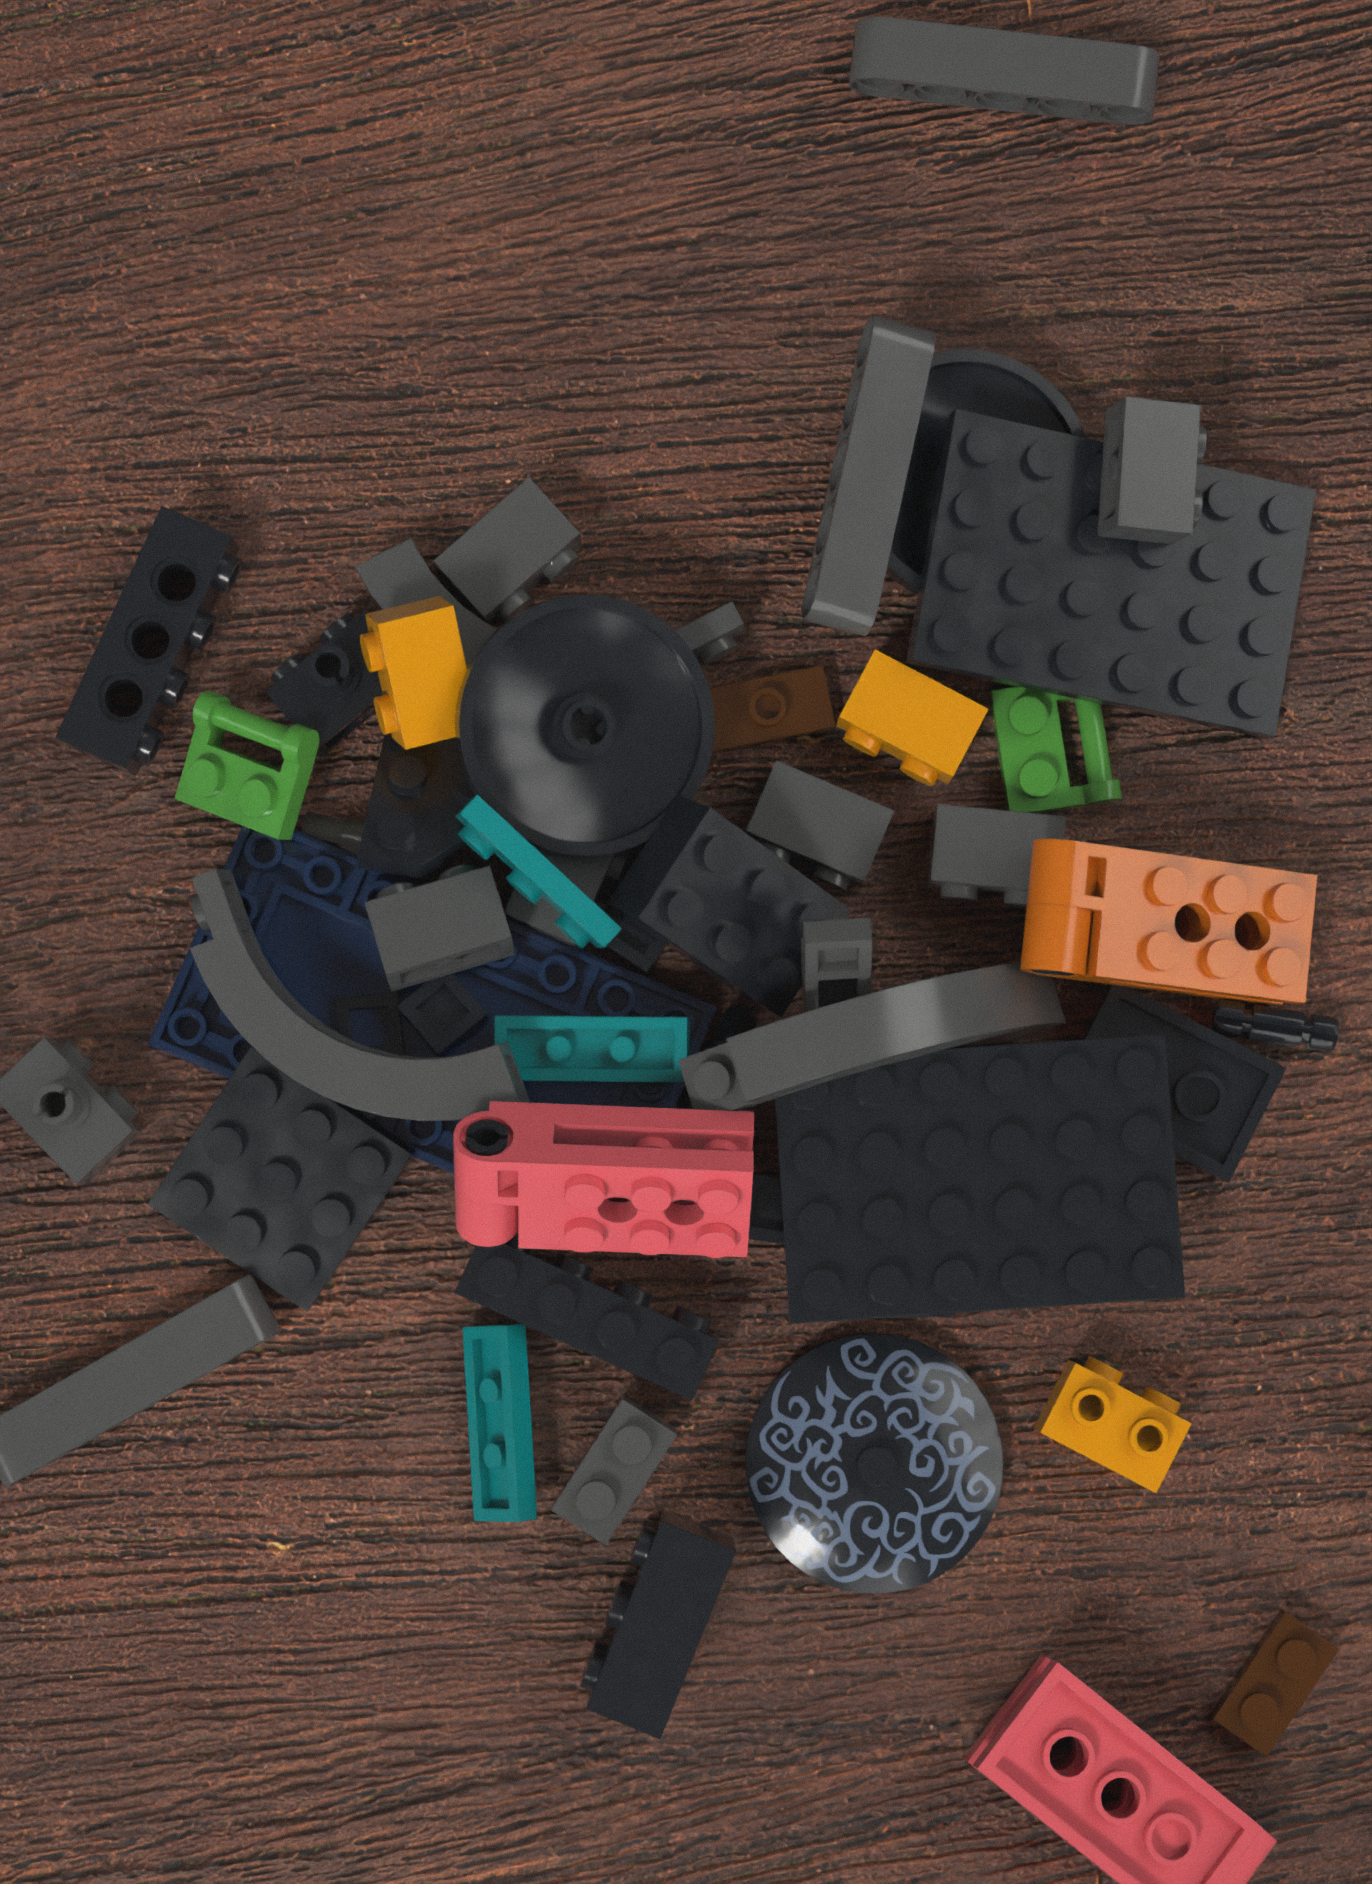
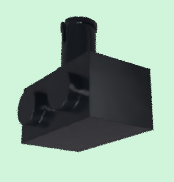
(330, 686)

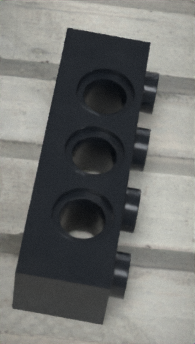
(171, 548)

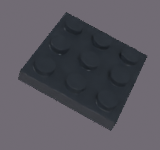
(281, 1179)

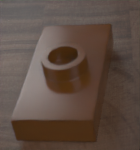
(771, 709)

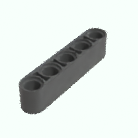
(1004, 70)
(868, 475)
(133, 1378)

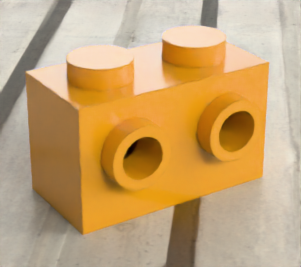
(418, 669)
(910, 719)
(1113, 1424)

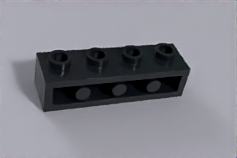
(590, 1316)

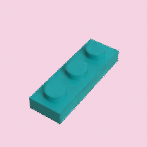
(535, 875)
(596, 1047)
(499, 1423)

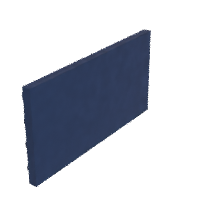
(321, 945)

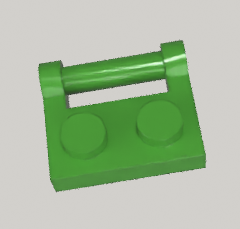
(1034, 753)
(238, 784)

